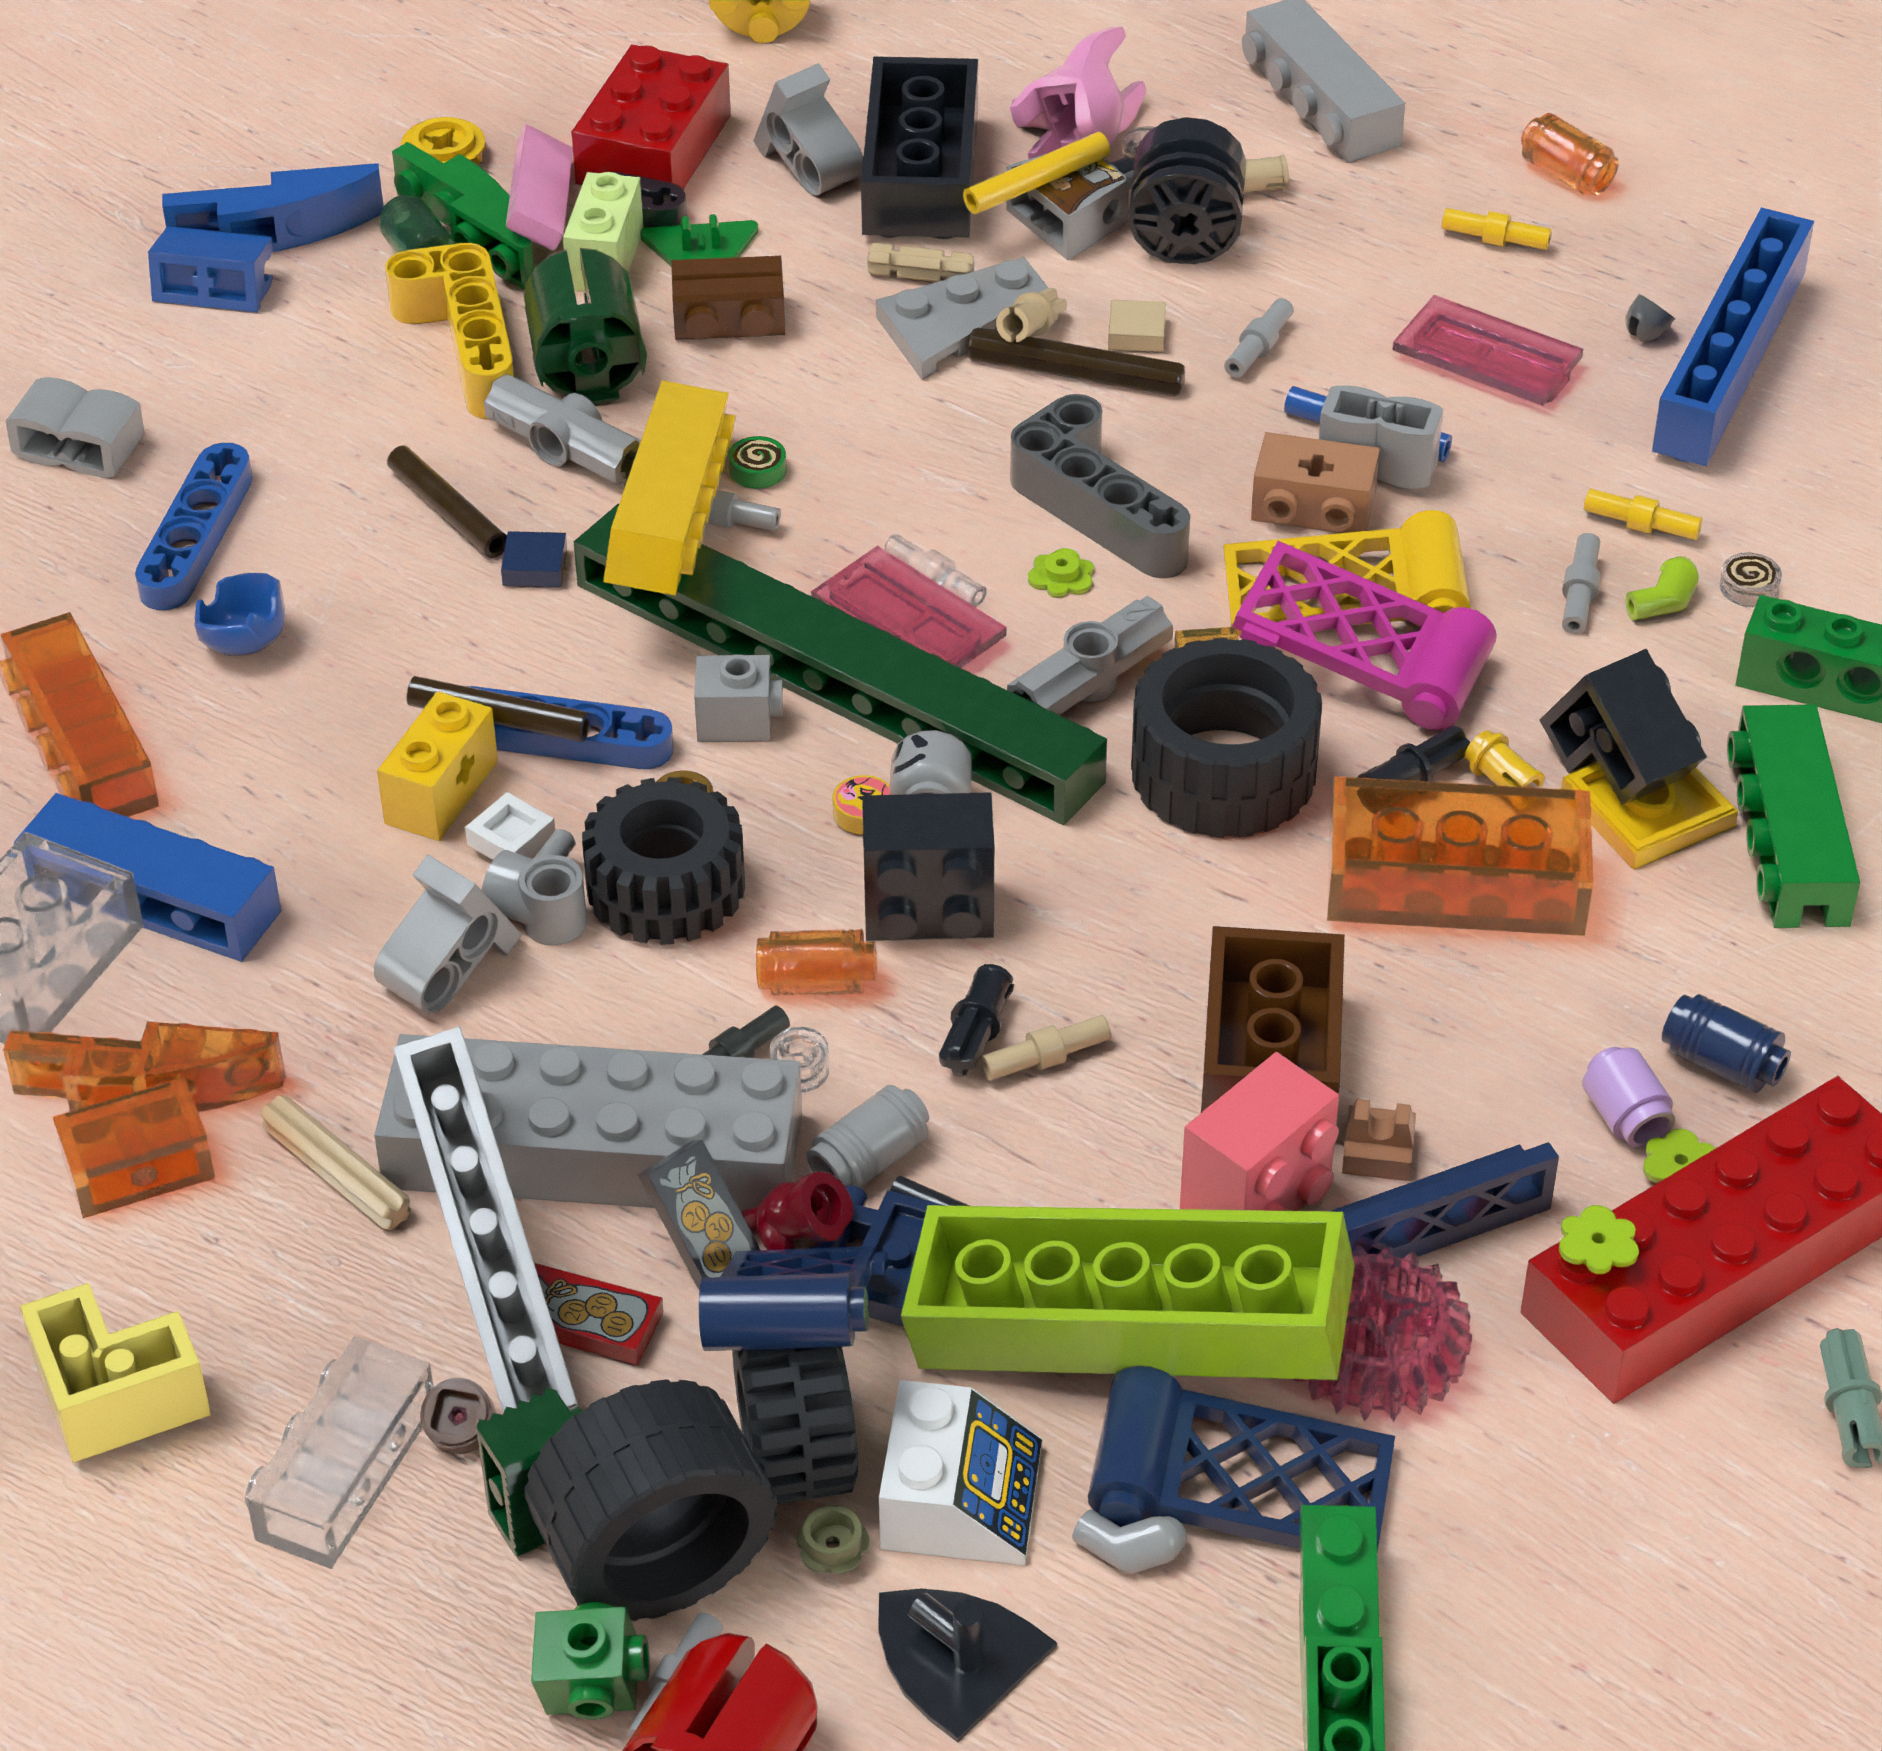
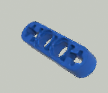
(181, 522)
(626, 750)

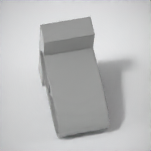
(808, 133)
(441, 938)

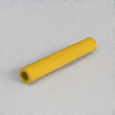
(1036, 173)

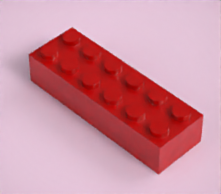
(1719, 1242)

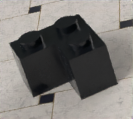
(1627, 725)

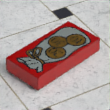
(600, 1314)

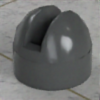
(1647, 319)

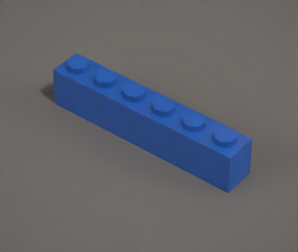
(1732, 337)

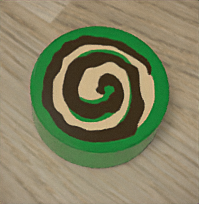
(757, 462)

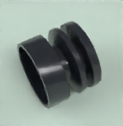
(1187, 191)

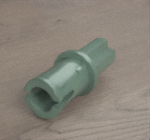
(1852, 1396)

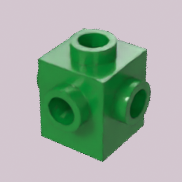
(588, 1661)

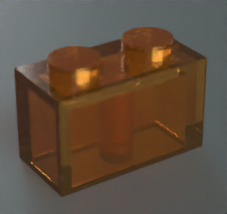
(134, 1147)

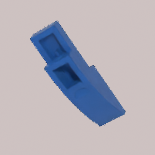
(292, 210)

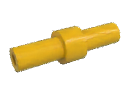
(1496, 228)
(1643, 514)

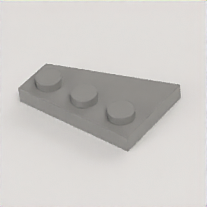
(940, 316)

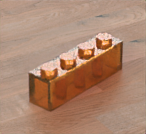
(76, 717)

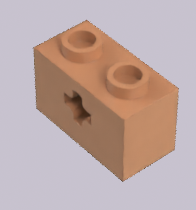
(1314, 483)

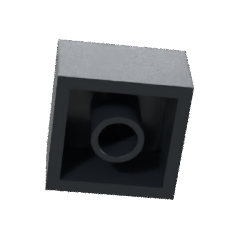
(928, 866)

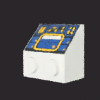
(957, 1476)

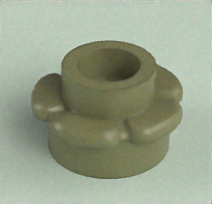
(828, 1526)

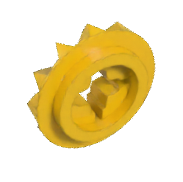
(440, 133)

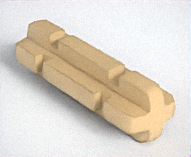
(917, 262)

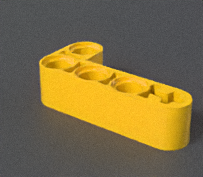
(458, 287)

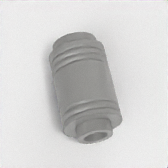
(871, 1137)

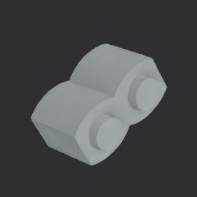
(1400, 426)
(75, 427)

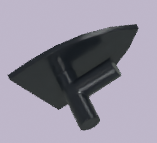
(956, 1653)

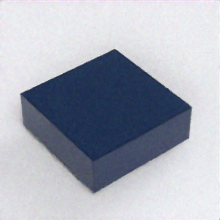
(534, 559)

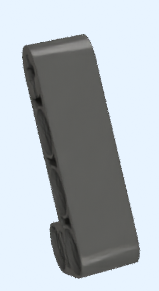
(1062, 470)

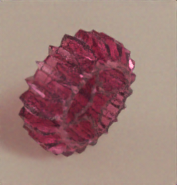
(1400, 1337)

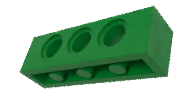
(1813, 658)

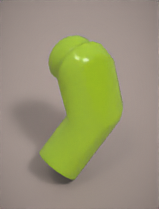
(1670, 594)

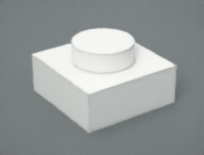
(510, 826)

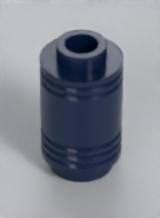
(1726, 1042)

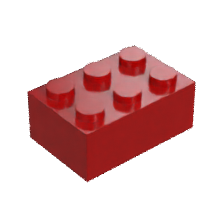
(653, 116)

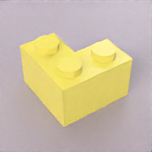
(116, 1383)

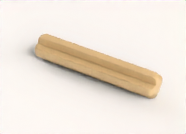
(336, 1162)

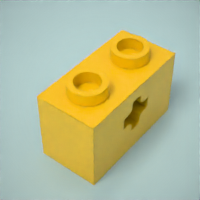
(437, 766)

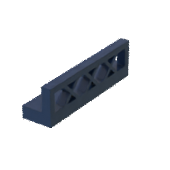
(1455, 1203)

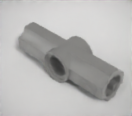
(562, 428)
(1095, 656)

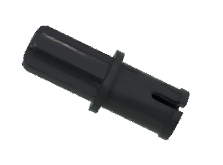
(1423, 760)
(976, 1019)

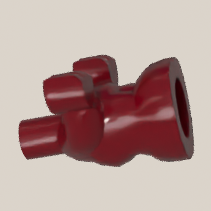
(810, 1208)

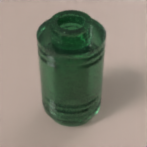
(411, 224)

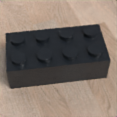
(919, 147)

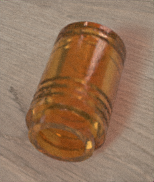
(1569, 154)
(815, 962)

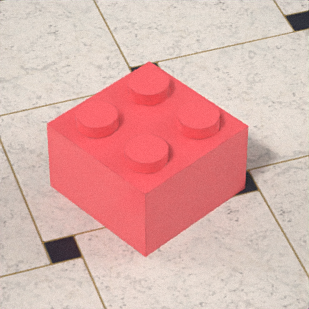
(1262, 1143)

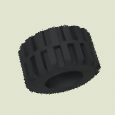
(664, 860)
(798, 1419)

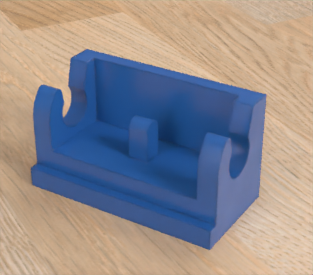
(210, 269)

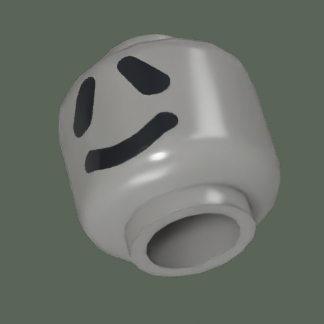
(930, 765)

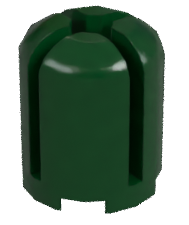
(604, 322)

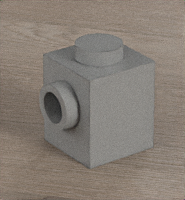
(735, 698)

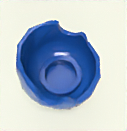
(243, 615)

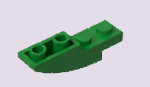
(467, 202)
(1340, 1630)

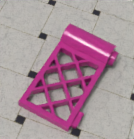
(1442, 656)

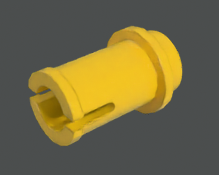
(1492, 757)

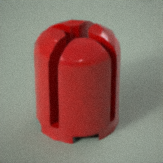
(731, 1702)

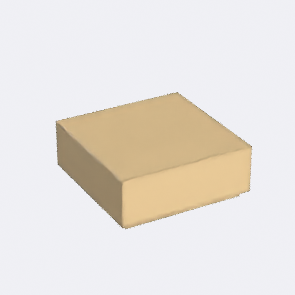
(1137, 325)

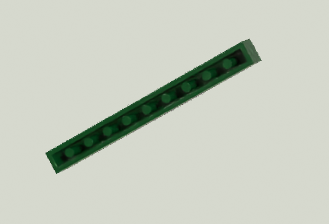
(865, 674)

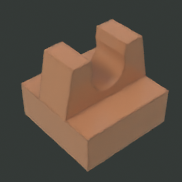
(1379, 1141)

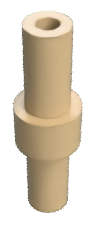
(1045, 1047)

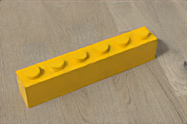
(670, 489)

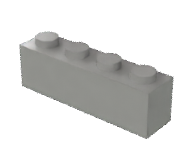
(1324, 79)

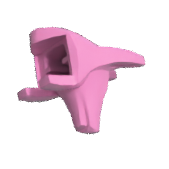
(1079, 97)

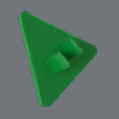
(700, 240)

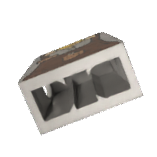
(1077, 207)

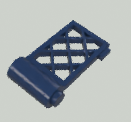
(789, 1299)
(1147, 1443)

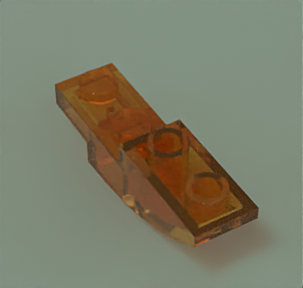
(217, 1063)

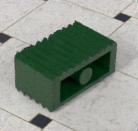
(507, 1451)

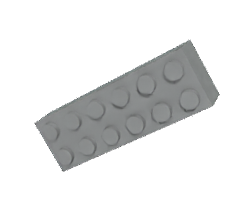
(596, 1117)

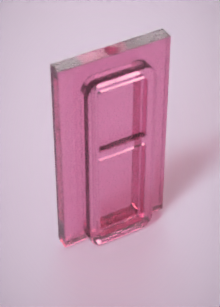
(1489, 350)
(911, 607)

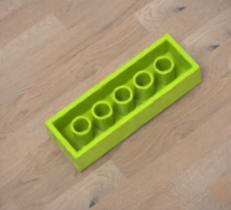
(1130, 1290)

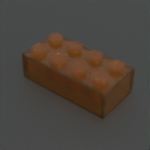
(1460, 856)

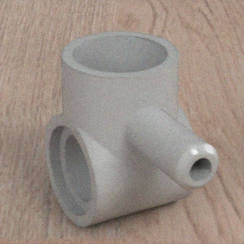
(541, 891)

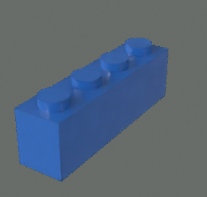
(180, 881)

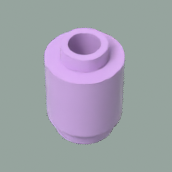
(1628, 1096)

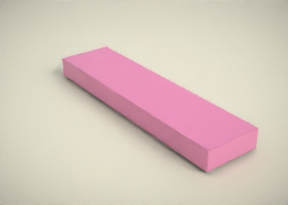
(539, 188)

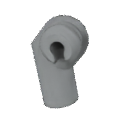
(1132, 1546)

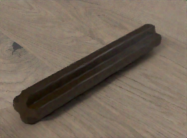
(1078, 362)

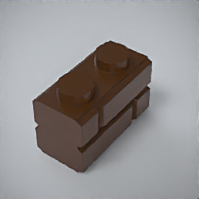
(728, 297)

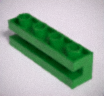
(1793, 814)

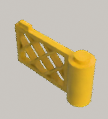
(1422, 559)

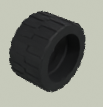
(1217, 785)
(651, 1498)

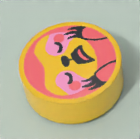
(848, 800)

